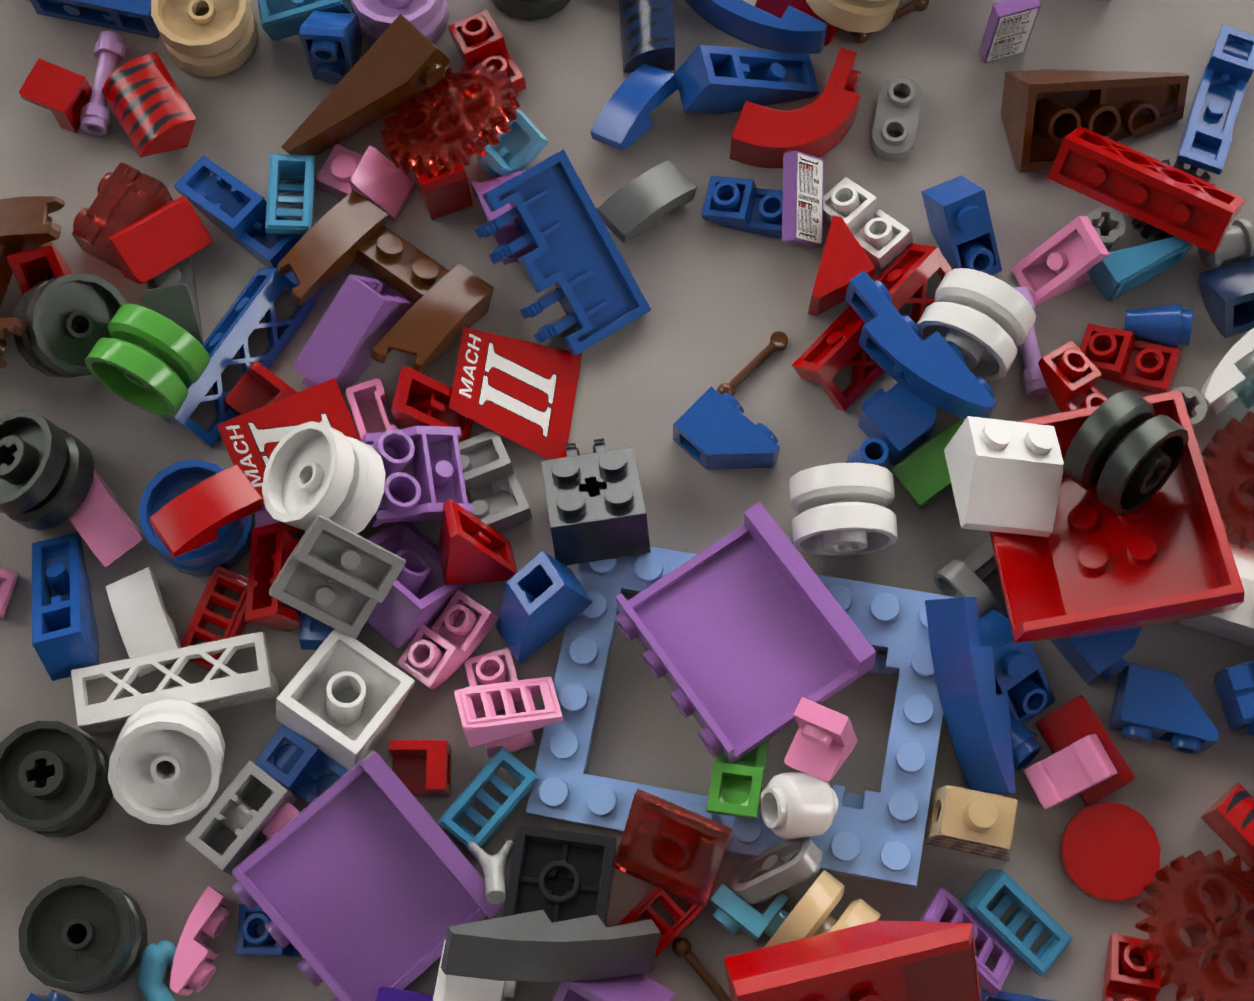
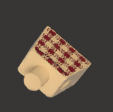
(971, 822)

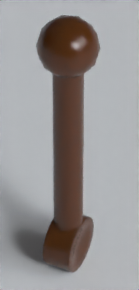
(919, 5)
(777, 342)
(682, 948)

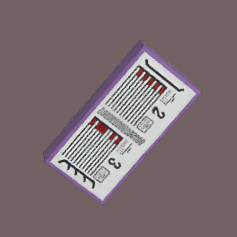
(1008, 28)
(802, 200)

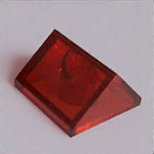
(673, 848)

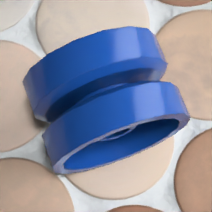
(232, 539)

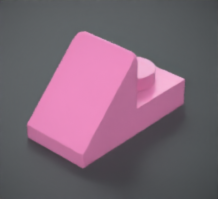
(369, 176)
(1061, 261)
(821, 741)

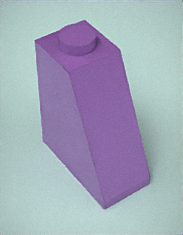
(350, 330)

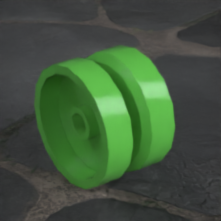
(148, 360)

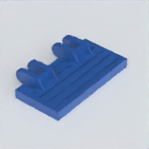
(569, 251)

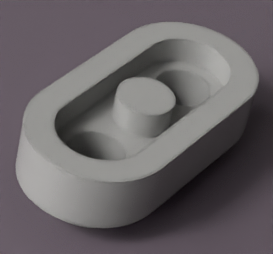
(896, 115)
(776, 870)

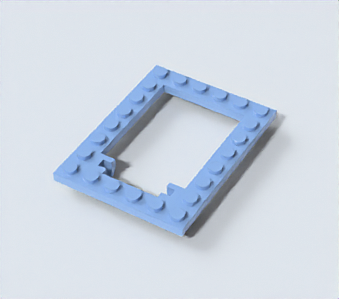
(870, 834)

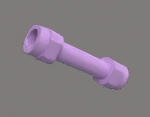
(110, 51)
(1031, 377)

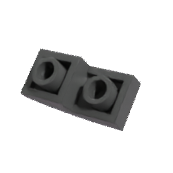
(642, 201)

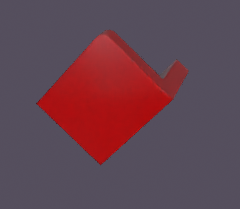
(58, 91)
(257, 389)
(422, 766)

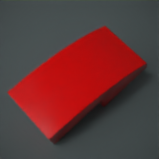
(481, 41)
(1130, 361)
(1071, 378)
(199, 512)
(1127, 971)

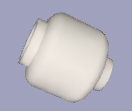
(798, 805)

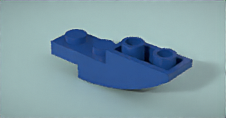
(925, 367)

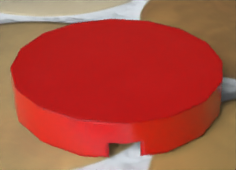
(1109, 852)

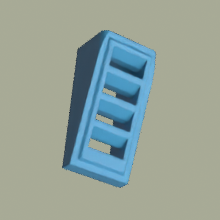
(290, 168)
(1137, 264)
(462, 806)
(984, 891)

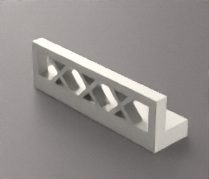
(209, 694)

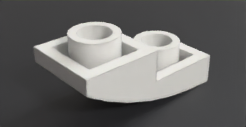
(874, 230)
(1228, 375)
(142, 616)

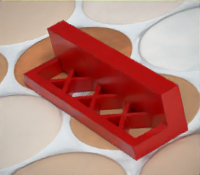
(1145, 188)
(839, 342)

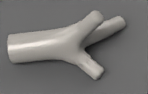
(493, 870)

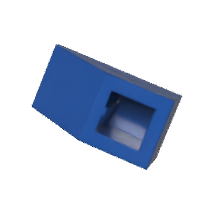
(331, 44)
(962, 225)
(898, 420)
(722, 436)
(539, 605)
(1015, 668)
(1161, 708)

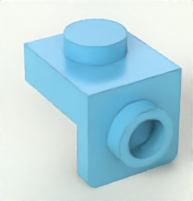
(515, 148)
(737, 914)

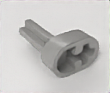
(966, 578)

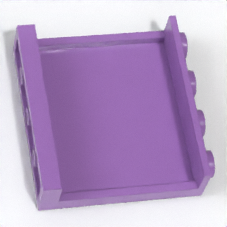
(745, 636)
(363, 885)

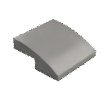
(491, 483)
(336, 576)

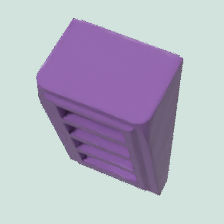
(947, 908)

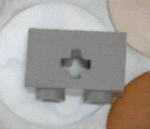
(236, 820)

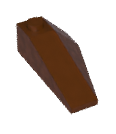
(383, 79)
(1050, 104)

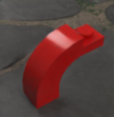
(767, 133)

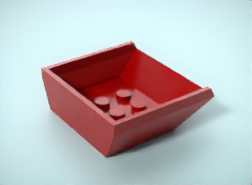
(1115, 569)
(863, 964)

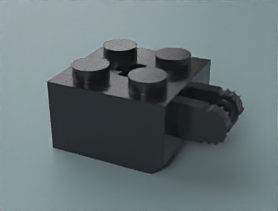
(595, 505)
(543, 854)

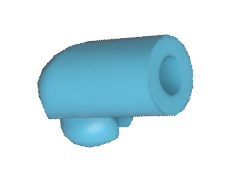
(152, 971)

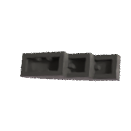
(542, 951)

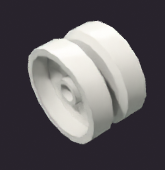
(981, 318)
(323, 474)
(842, 509)
(167, 762)

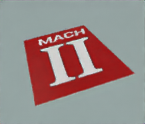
(517, 389)
(257, 433)

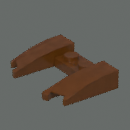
(23, 227)
(359, 233)

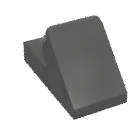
(175, 297)

